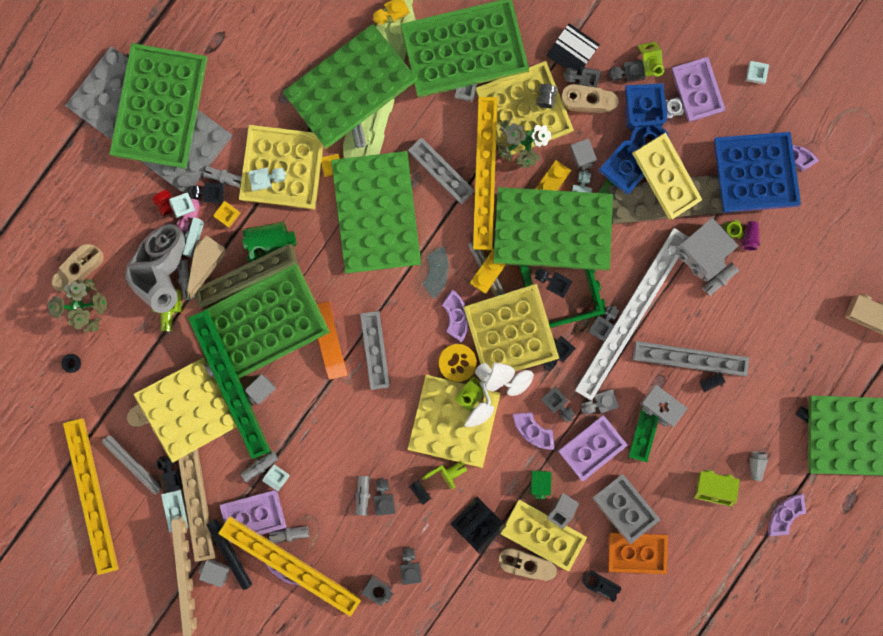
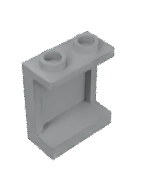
(706, 248)

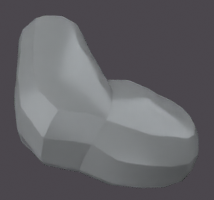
(153, 263)

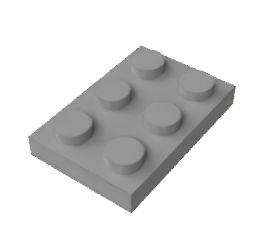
(626, 509)

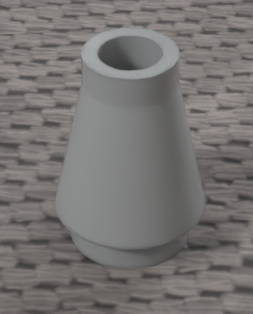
(758, 464)

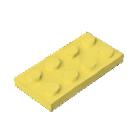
(667, 176)
(538, 534)

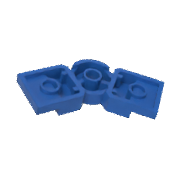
(644, 117)

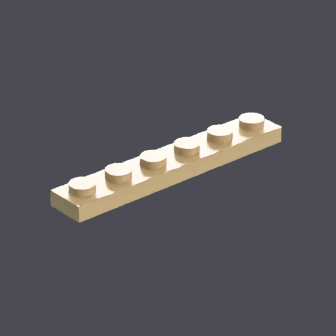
(196, 506)
(183, 567)

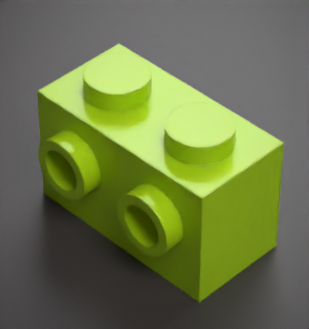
(717, 488)

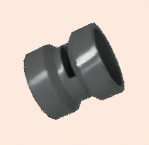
(546, 96)

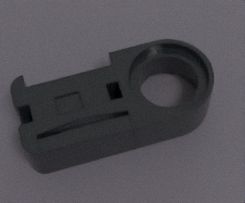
(603, 586)

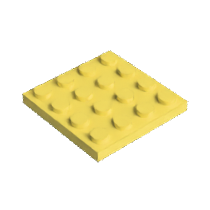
(518, 98)
(292, 150)
(512, 329)
(186, 410)
(441, 422)

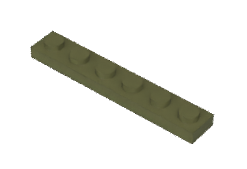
(246, 275)

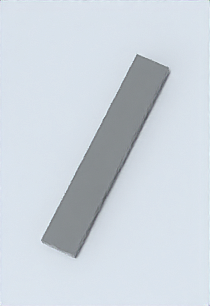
(690, 358)

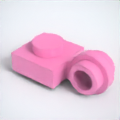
(184, 225)

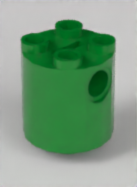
(266, 239)

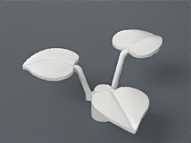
(492, 380)

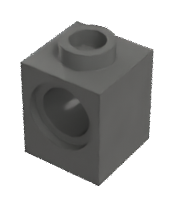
(375, 582)

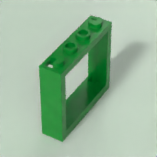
(594, 286)

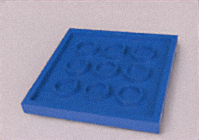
(756, 172)

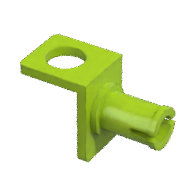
(652, 59)
(166, 317)
(470, 394)
(448, 474)

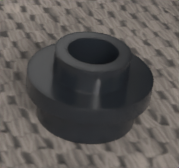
(65, 363)

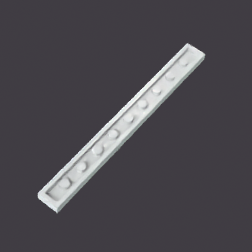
(631, 316)

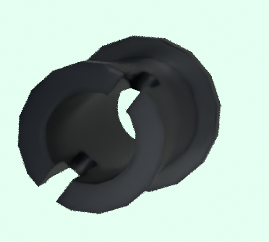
(712, 382)
(420, 492)

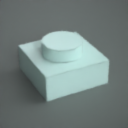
(757, 72)
(181, 205)
(276, 477)

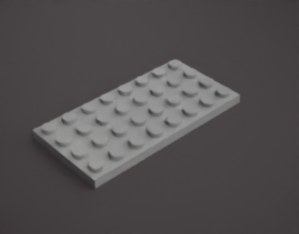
(98, 104)

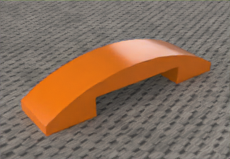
(330, 345)

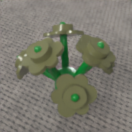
(516, 136)
(76, 312)

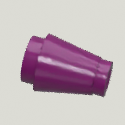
(751, 239)

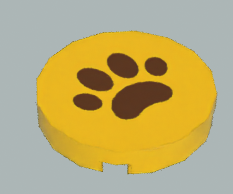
(457, 362)

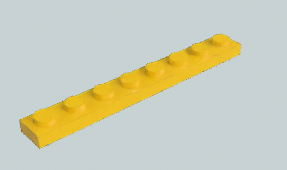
(485, 173)
(489, 272)
(90, 496)
(290, 566)

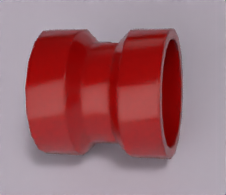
(162, 201)

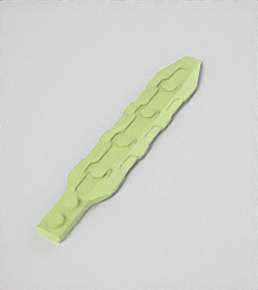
(375, 125)

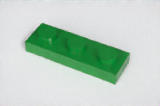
(643, 436)

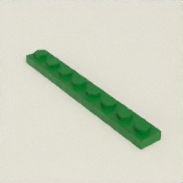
(229, 384)

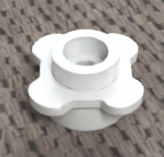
(676, 102)

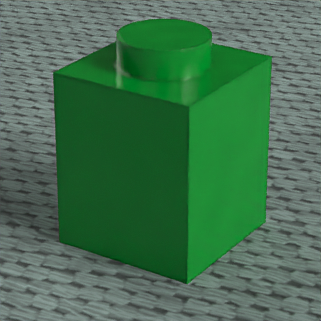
(540, 483)

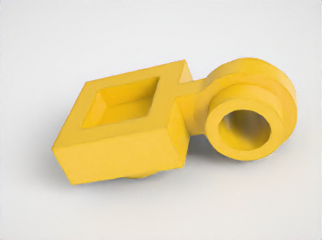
(395, 9)

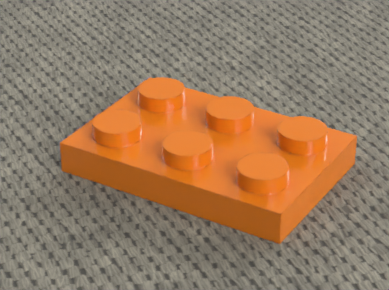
(644, 555)

